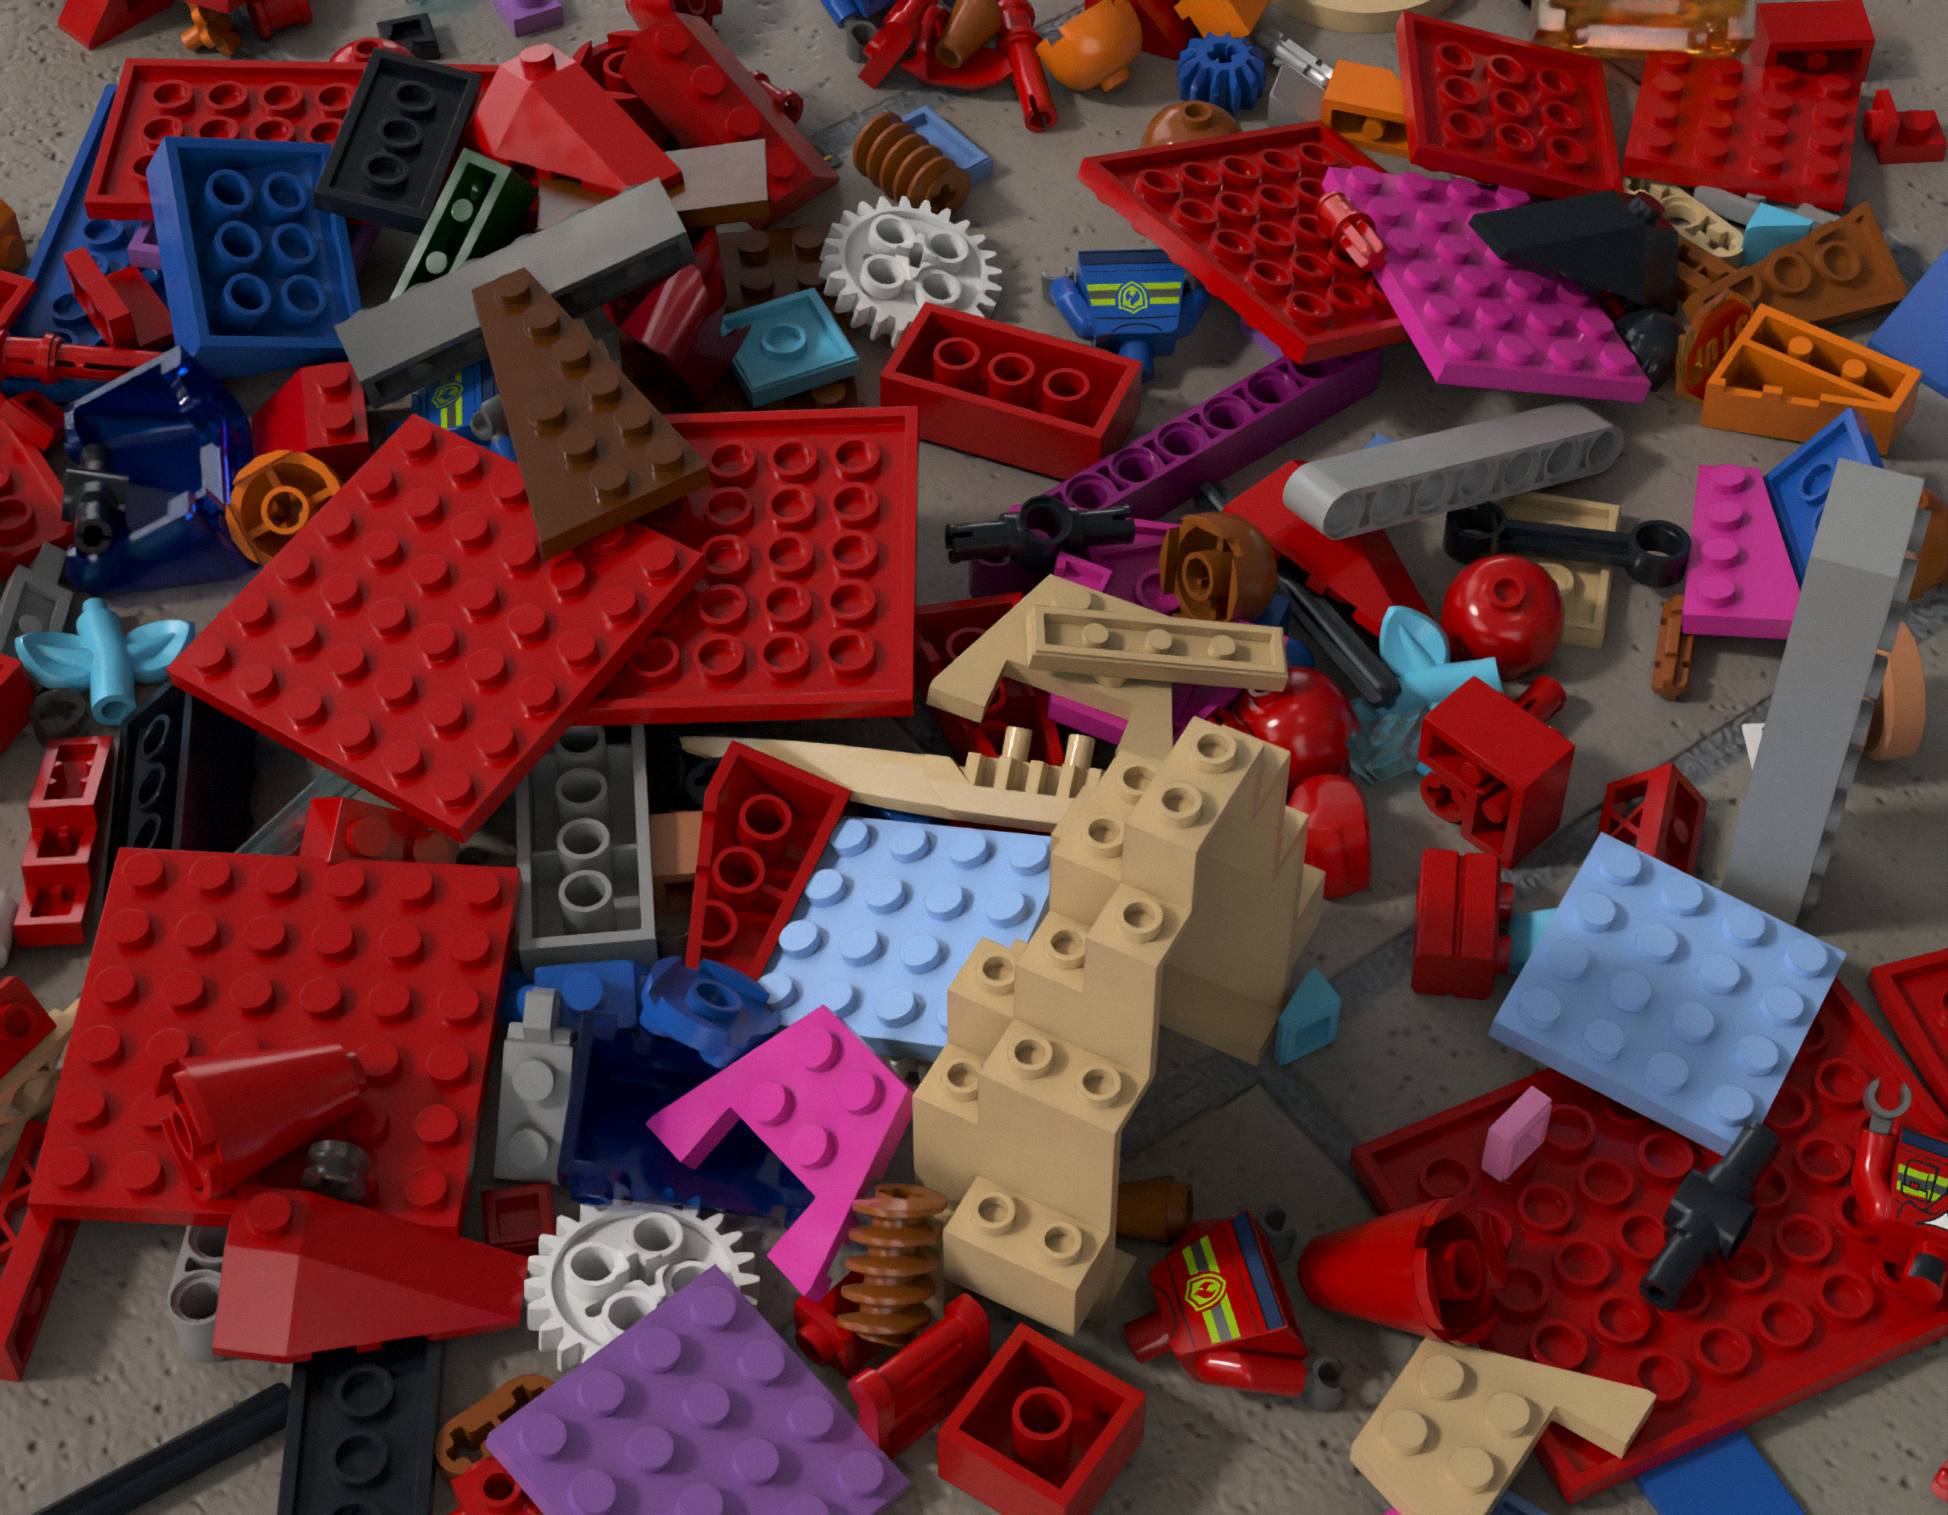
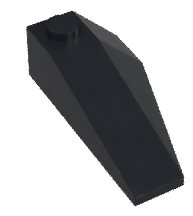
(1594, 241)

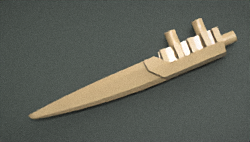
(983, 792)

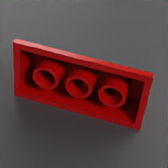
(714, 100)

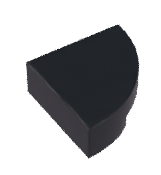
(412, 32)

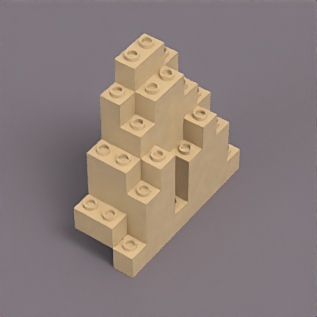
(1166, 908)

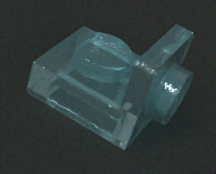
(1385, 744)

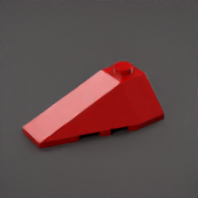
(755, 854)

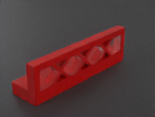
(1665, 823)
(32, 1258)

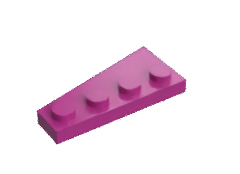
(1737, 559)

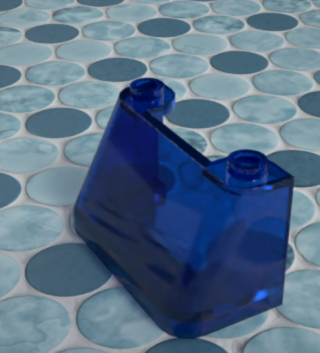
(182, 451)
(616, 1156)

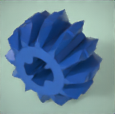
(1222, 72)

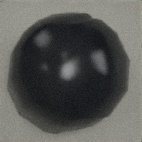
(1653, 342)

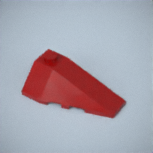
(562, 122)
(1350, 570)
(337, 1275)

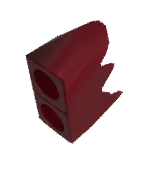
(678, 340)

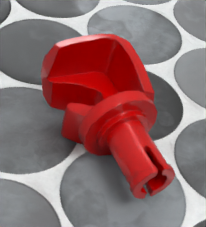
(1337, 830)

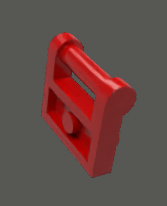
(893, 40)
(924, 1378)

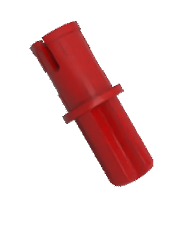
(1352, 231)

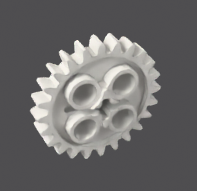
(898, 258)
(619, 1268)

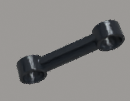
(1570, 543)

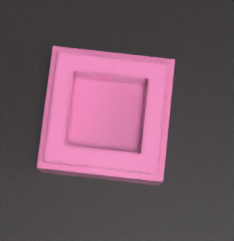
(1516, 1134)

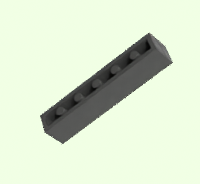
(577, 261)

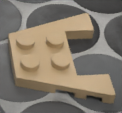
(974, 676)
(1470, 1418)

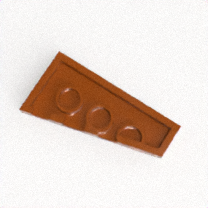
(1824, 278)

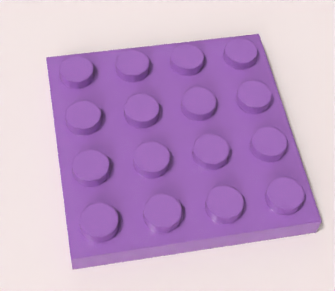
(695, 1418)

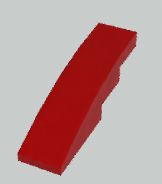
(65, 841)

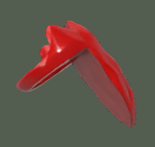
(982, 70)

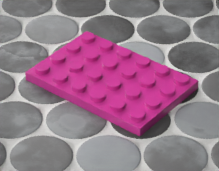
(1470, 310)

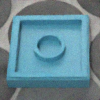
(789, 348)

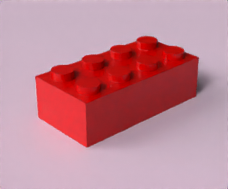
(1012, 392)

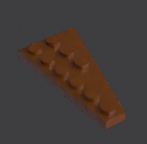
(577, 425)

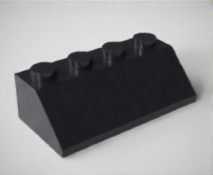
(181, 778)

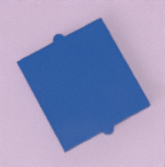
(1718, 1480)

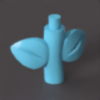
(104, 658)
(1419, 658)

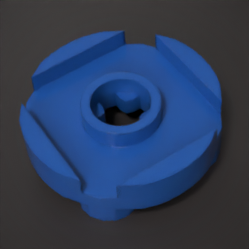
(708, 1009)

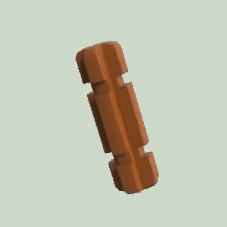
(1673, 652)

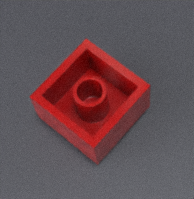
(1040, 1430)

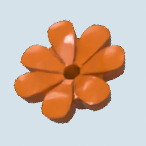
(211, 31)

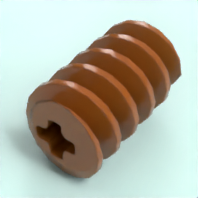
(908, 166)
(894, 1264)

